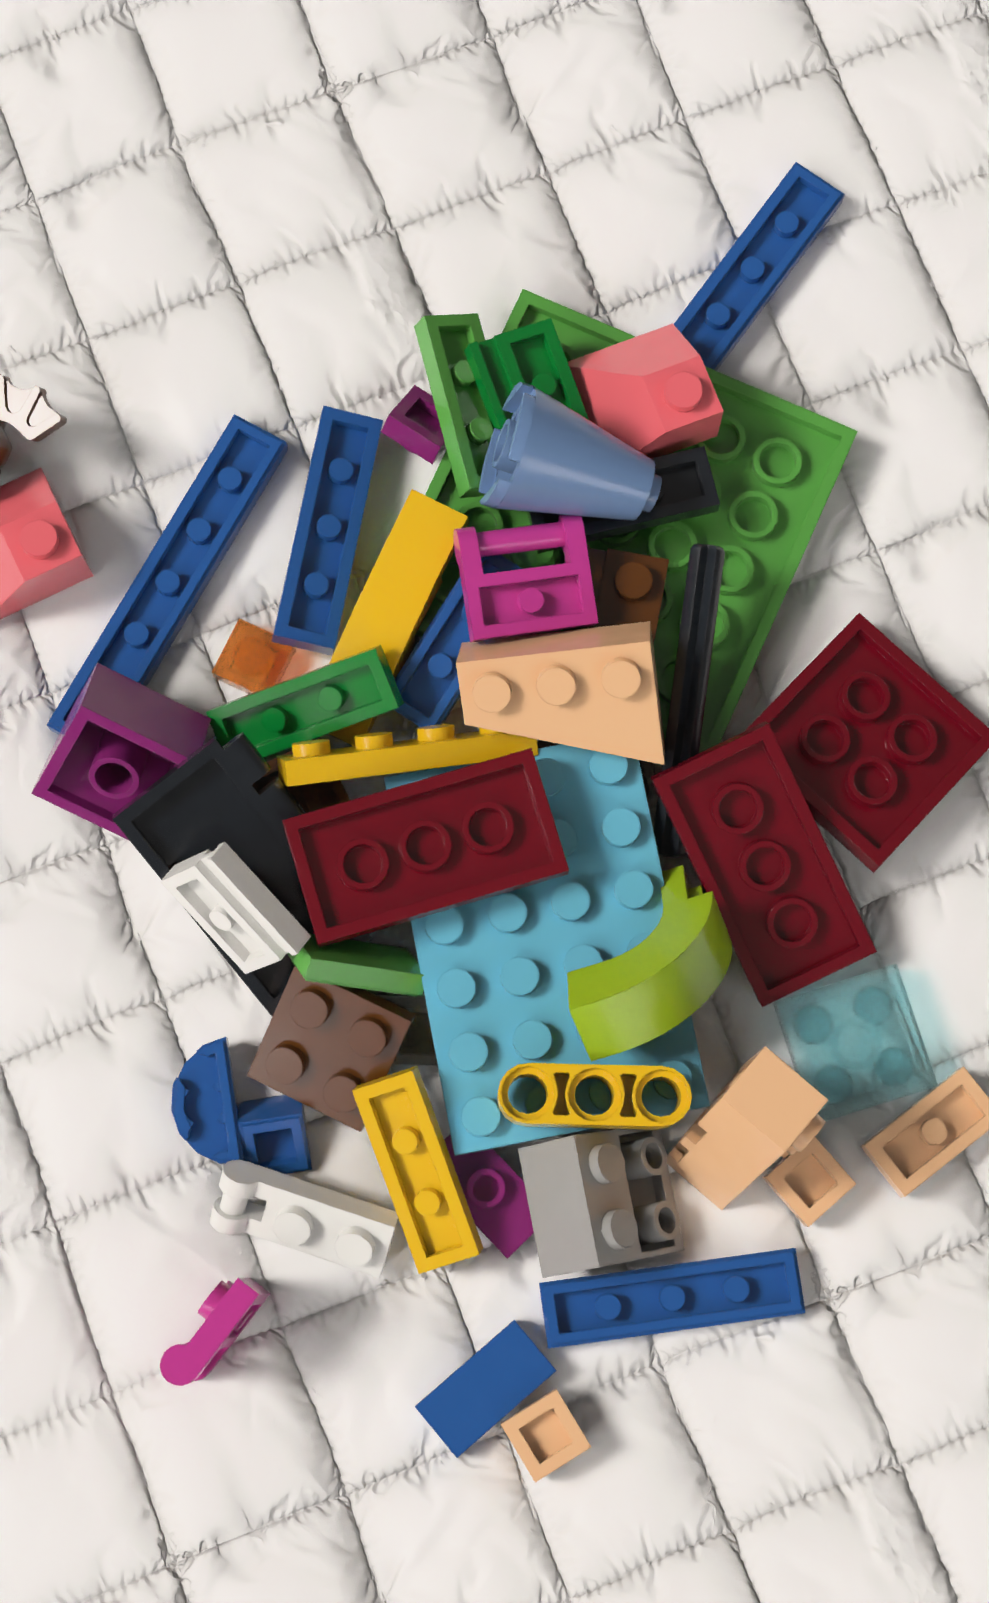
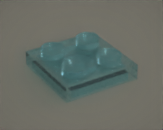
(856, 1042)

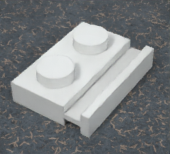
(235, 908)

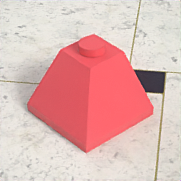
(650, 392)
(35, 545)

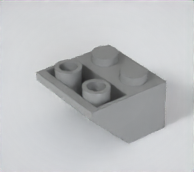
(600, 1200)

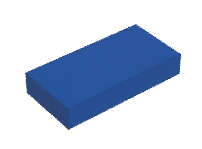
(485, 1388)

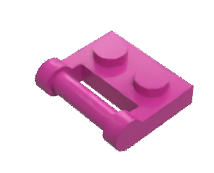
(527, 598)
(226, 1315)

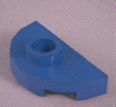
(207, 1103)

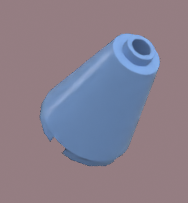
(563, 463)

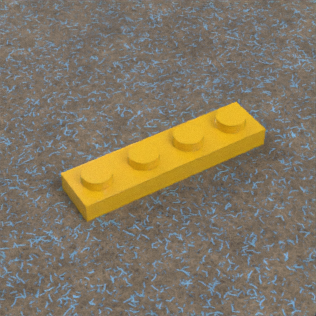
(379, 755)

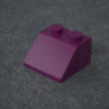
(116, 747)

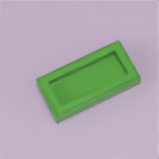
(360, 966)

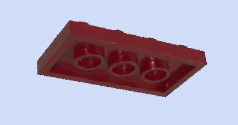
(425, 847)
(764, 863)

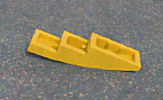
(400, 589)

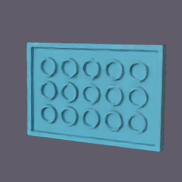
(503, 961)

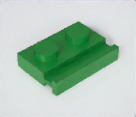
(527, 356)

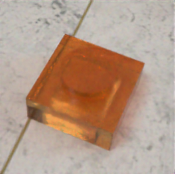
(251, 659)

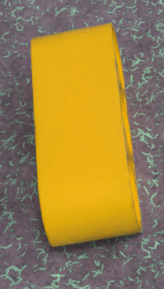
(625, 1086)

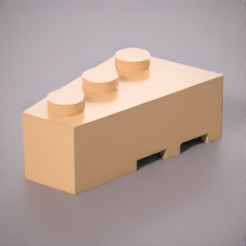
(568, 689)
(747, 1127)

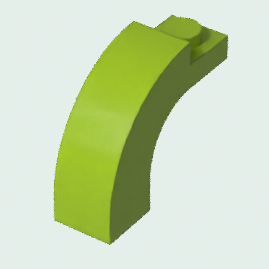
(657, 981)

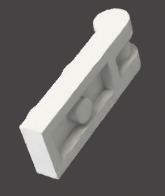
(304, 1217)

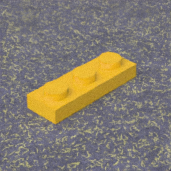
(418, 1169)

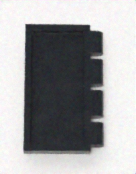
(214, 802)

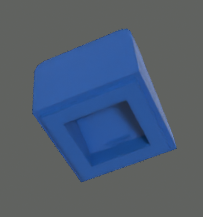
(275, 1134)

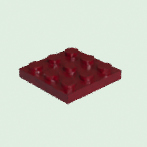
(872, 740)

